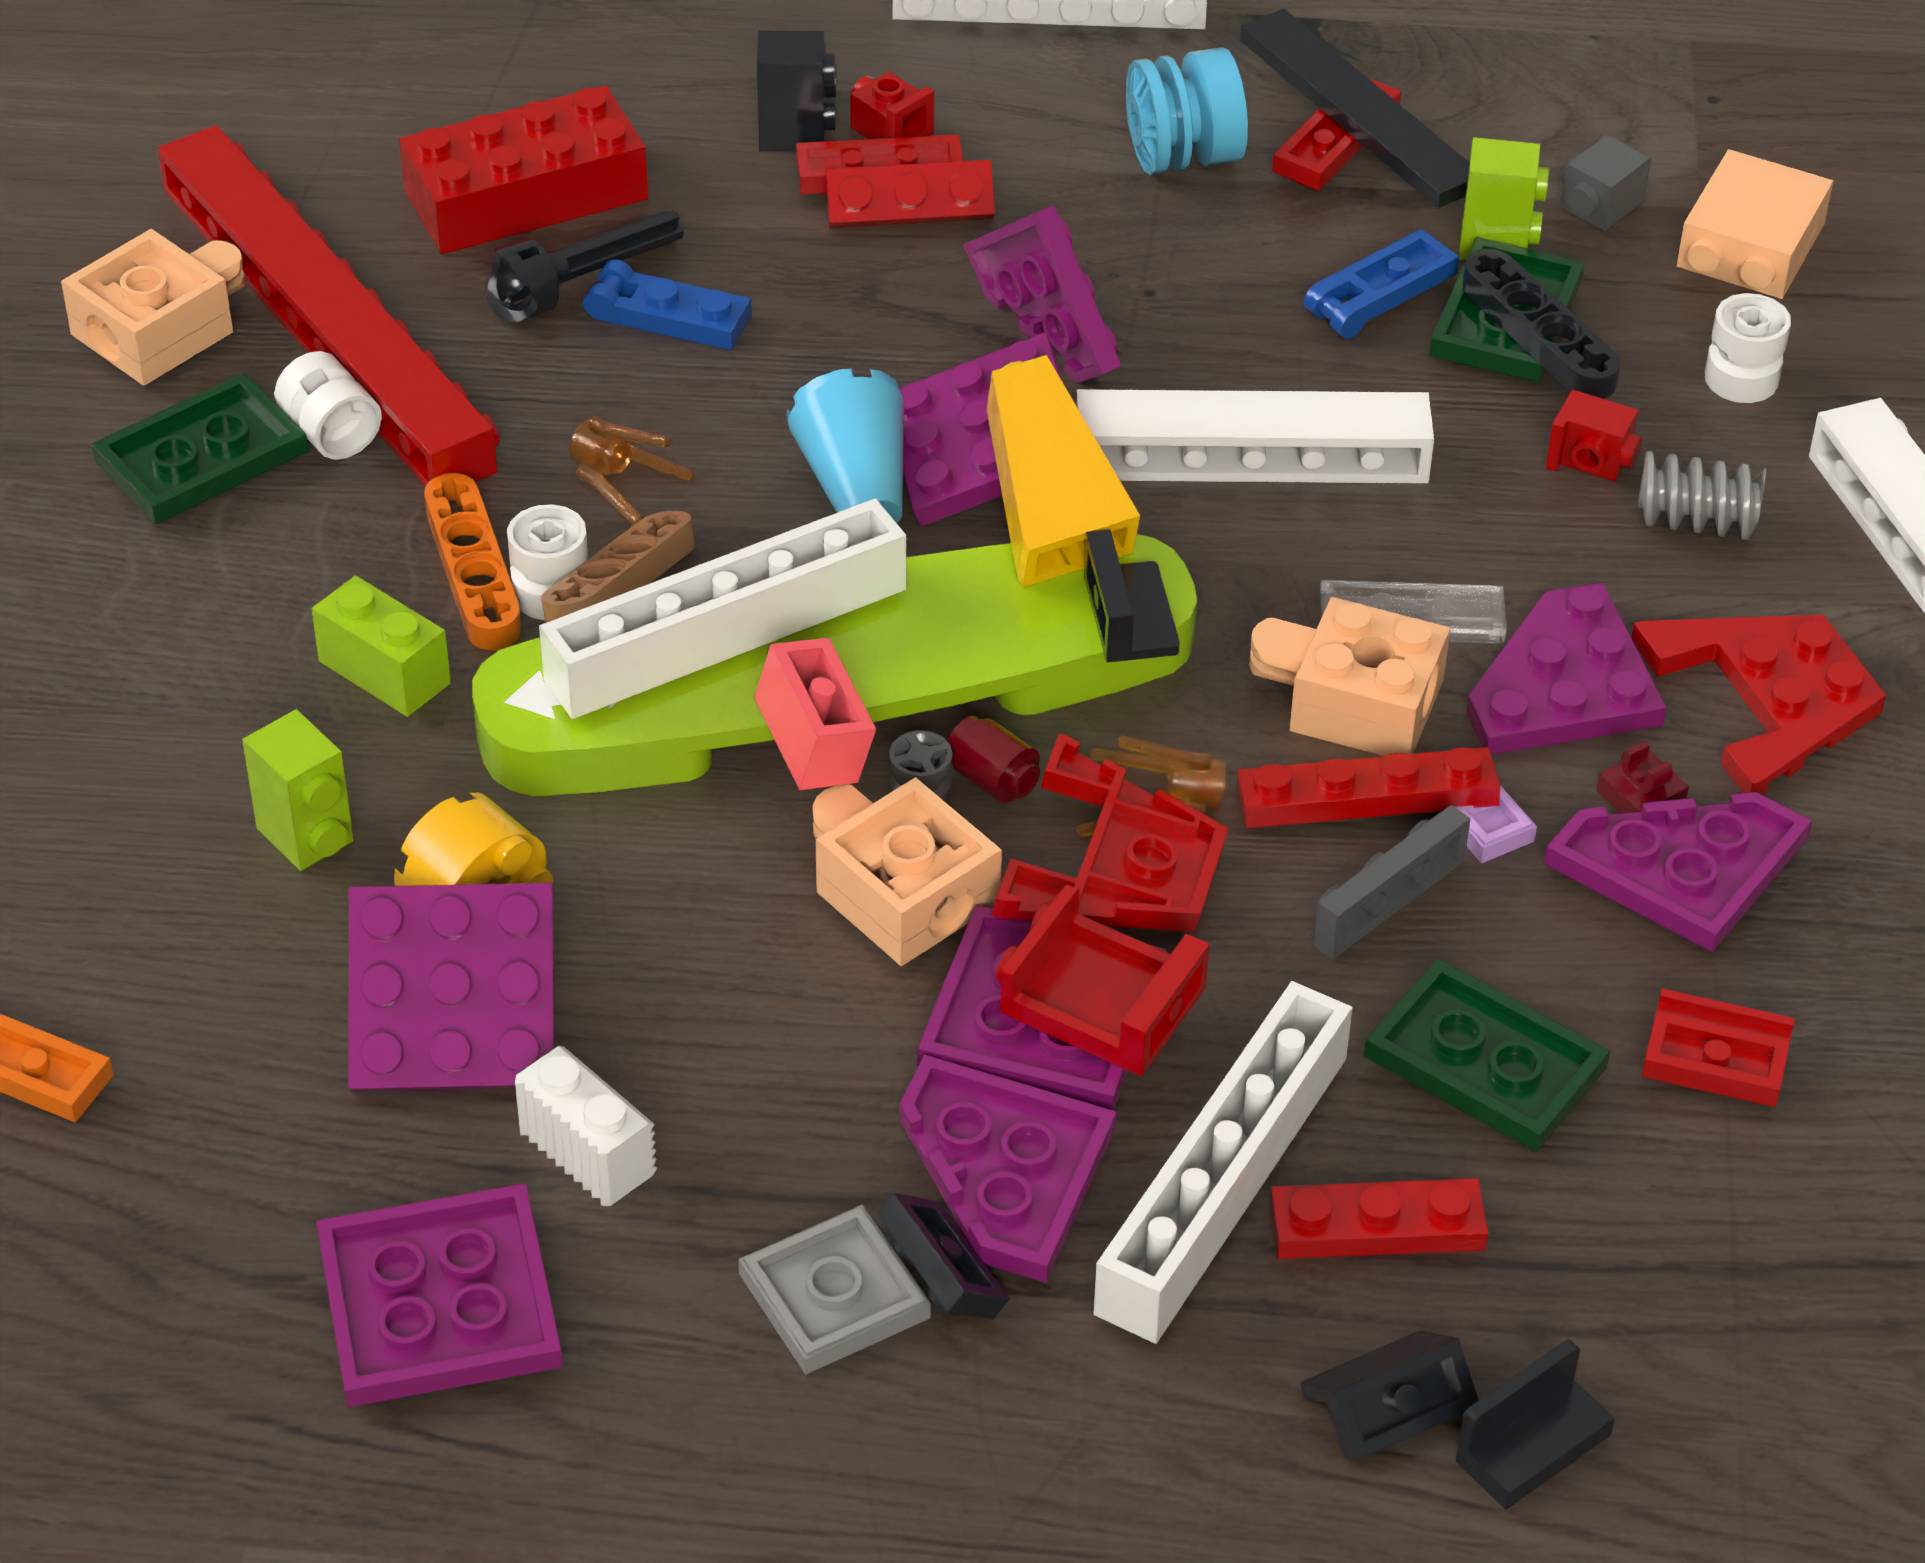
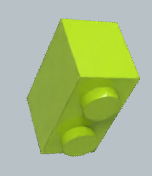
(1502, 194)
(381, 645)
(298, 789)

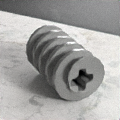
(1700, 495)

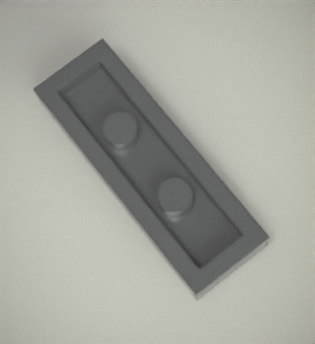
(1390, 881)

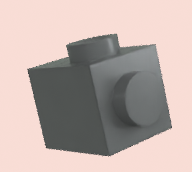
(1605, 182)

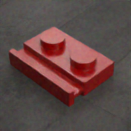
(1718, 1047)

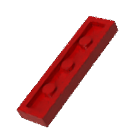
(1367, 787)

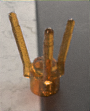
(604, 450)
(1192, 777)

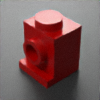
(888, 102)
(1594, 436)

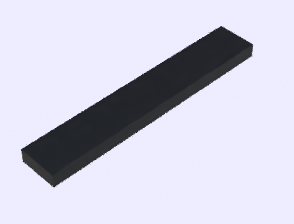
(1359, 106)

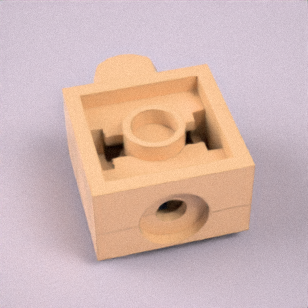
(153, 303)
(1358, 676)
(929, 850)

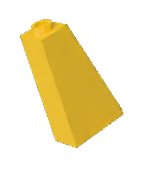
(1052, 474)

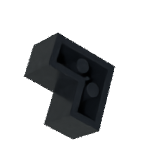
(794, 89)

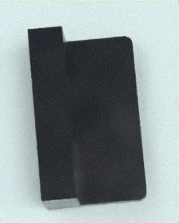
(1127, 603)
(1394, 1392)
(1531, 1427)

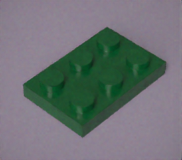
(1476, 340)
(199, 448)
(1487, 1054)

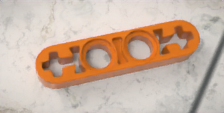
(472, 560)

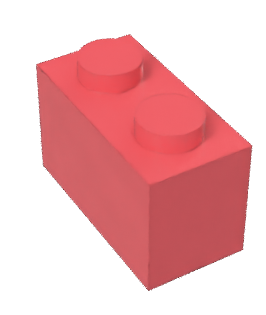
(814, 713)

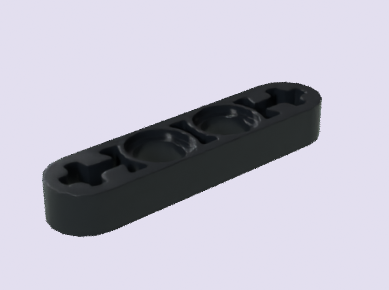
(1582, 365)

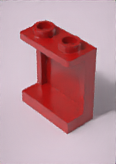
(1100, 984)

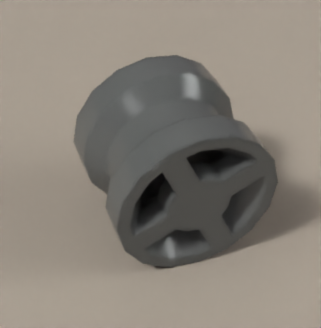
(924, 757)

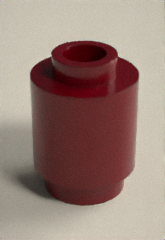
(994, 759)

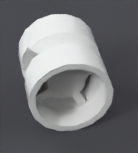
(1747, 348)
(328, 405)
(543, 549)

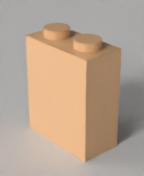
(1754, 223)

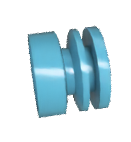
(1186, 110)

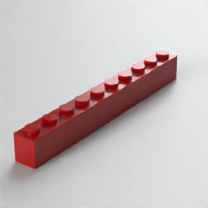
(327, 307)

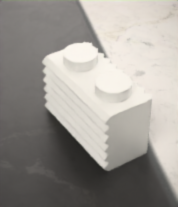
(585, 1126)

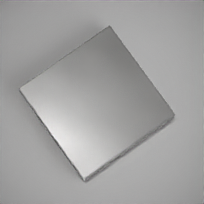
(834, 1289)

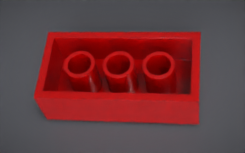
(523, 169)

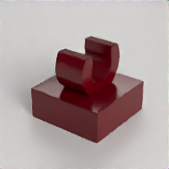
(1640, 780)

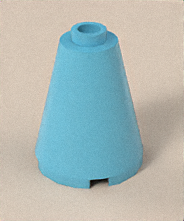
(852, 437)

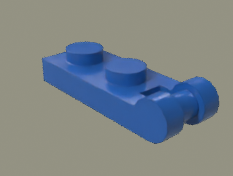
(1381, 282)
(667, 306)

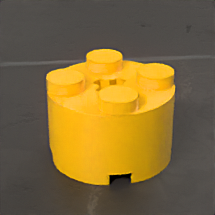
(471, 846)

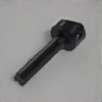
(532, 274)

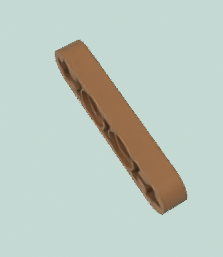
(623, 564)

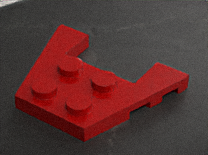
(1788, 672)
(1145, 859)

